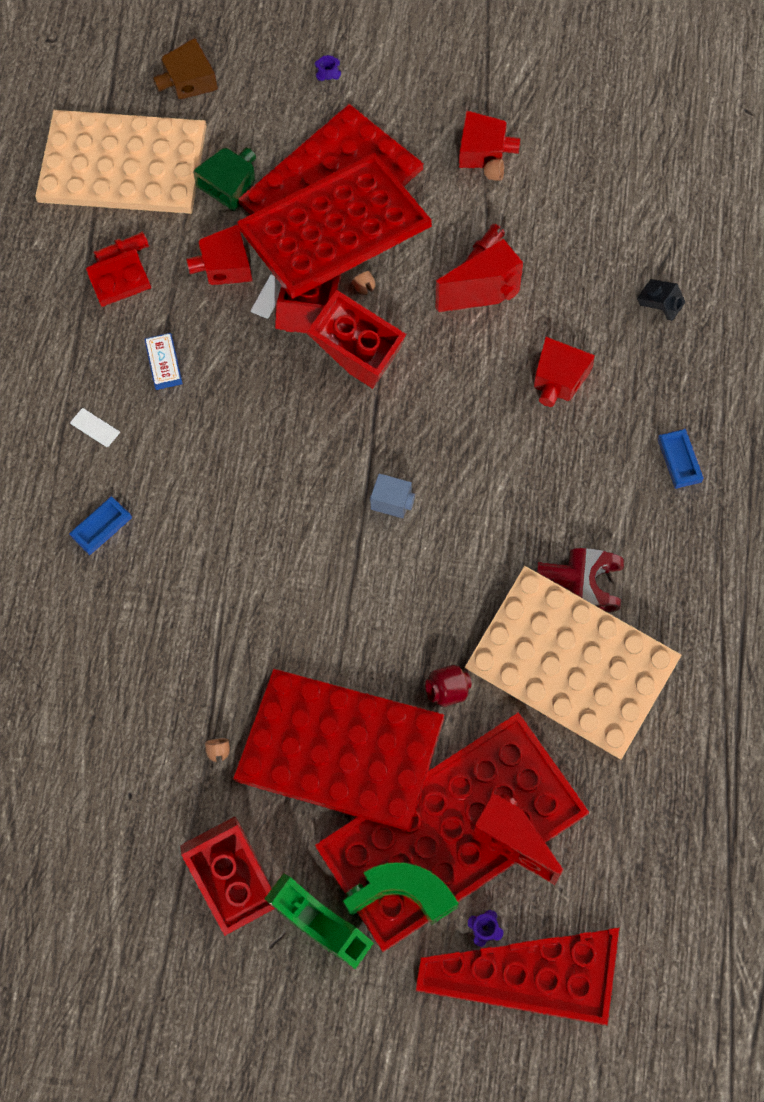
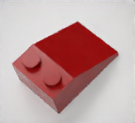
(481, 280)
(301, 311)
(356, 338)
(511, 834)
(228, 875)

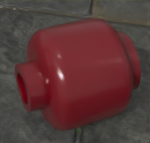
(448, 685)

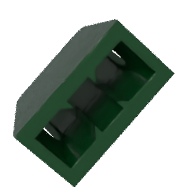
(226, 176)

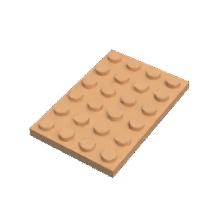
(121, 161)
(573, 662)

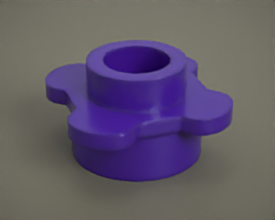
(327, 62)
(482, 936)

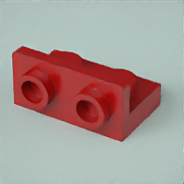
(118, 277)

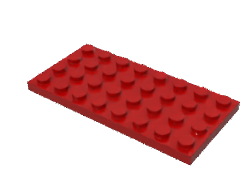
(442, 829)

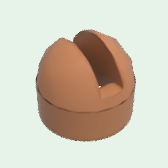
(494, 170)
(363, 282)
(217, 747)

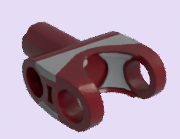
(581, 573)

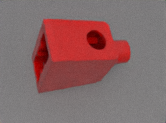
(484, 140)
(222, 258)
(561, 371)

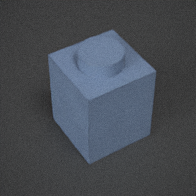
(392, 496)

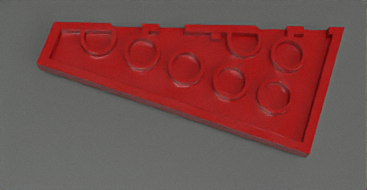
(544, 976)

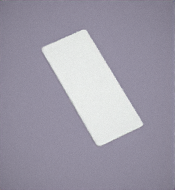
(268, 298)
(95, 427)

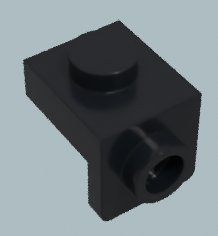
(662, 296)

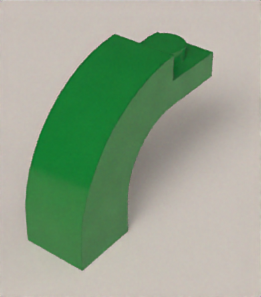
(406, 880)
(318, 921)

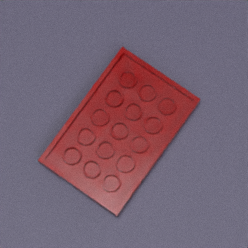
(333, 147)
(334, 225)
(340, 749)

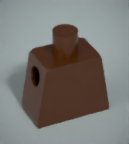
(186, 72)

